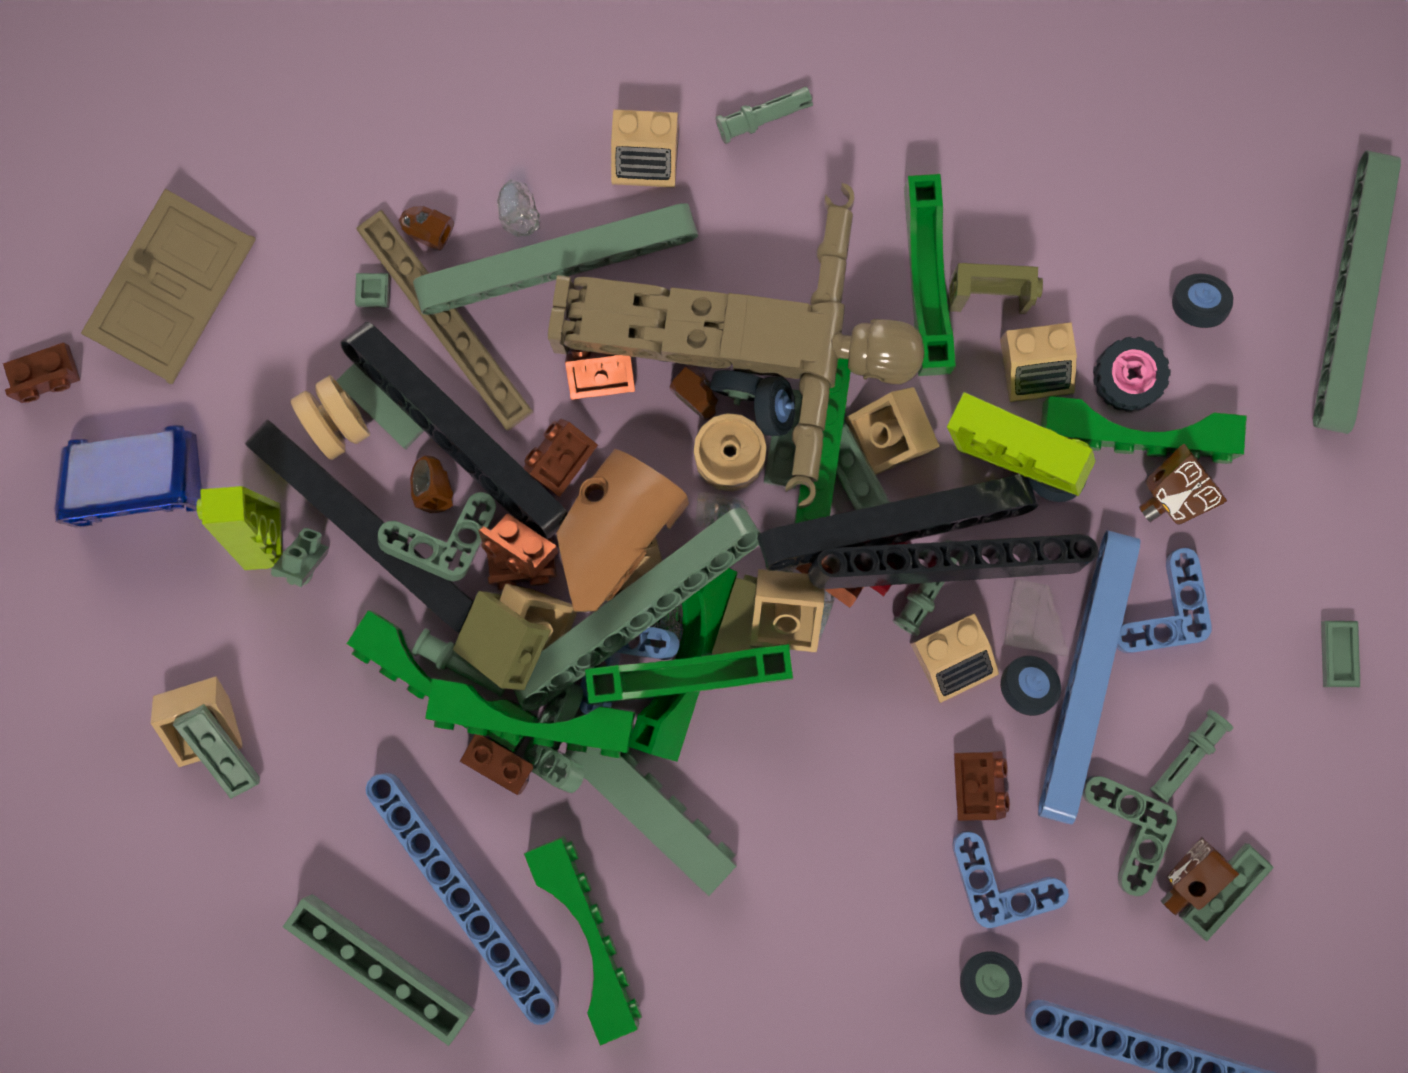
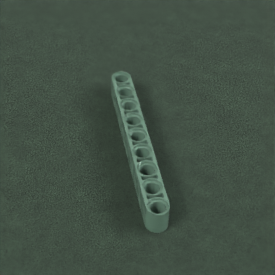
(555, 257)
(1356, 292)
(639, 606)

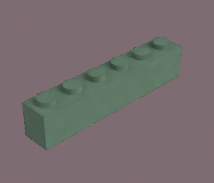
(658, 817)
(378, 968)

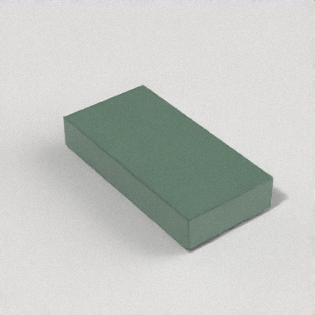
(1340, 653)

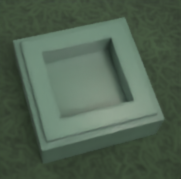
(372, 290)

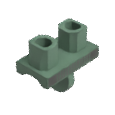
(301, 558)

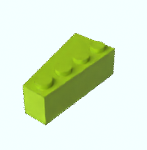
(1020, 445)
(243, 524)

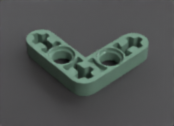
(441, 550)
(550, 762)
(1146, 830)

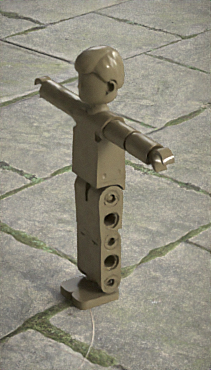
(745, 331)

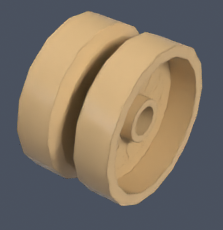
(334, 415)
(746, 441)

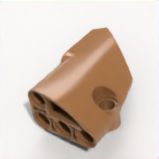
(608, 538)

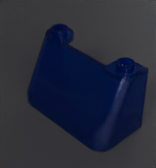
(127, 477)

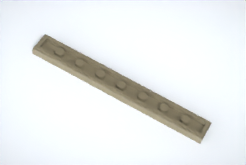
(446, 325)

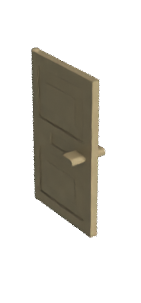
(168, 286)

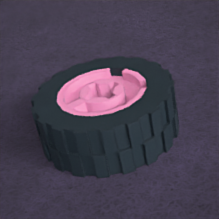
(1112, 374)

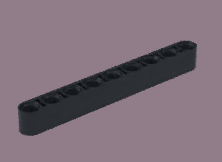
(453, 430)
(356, 521)
(898, 521)
(942, 569)

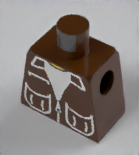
(1181, 489)
(1205, 867)

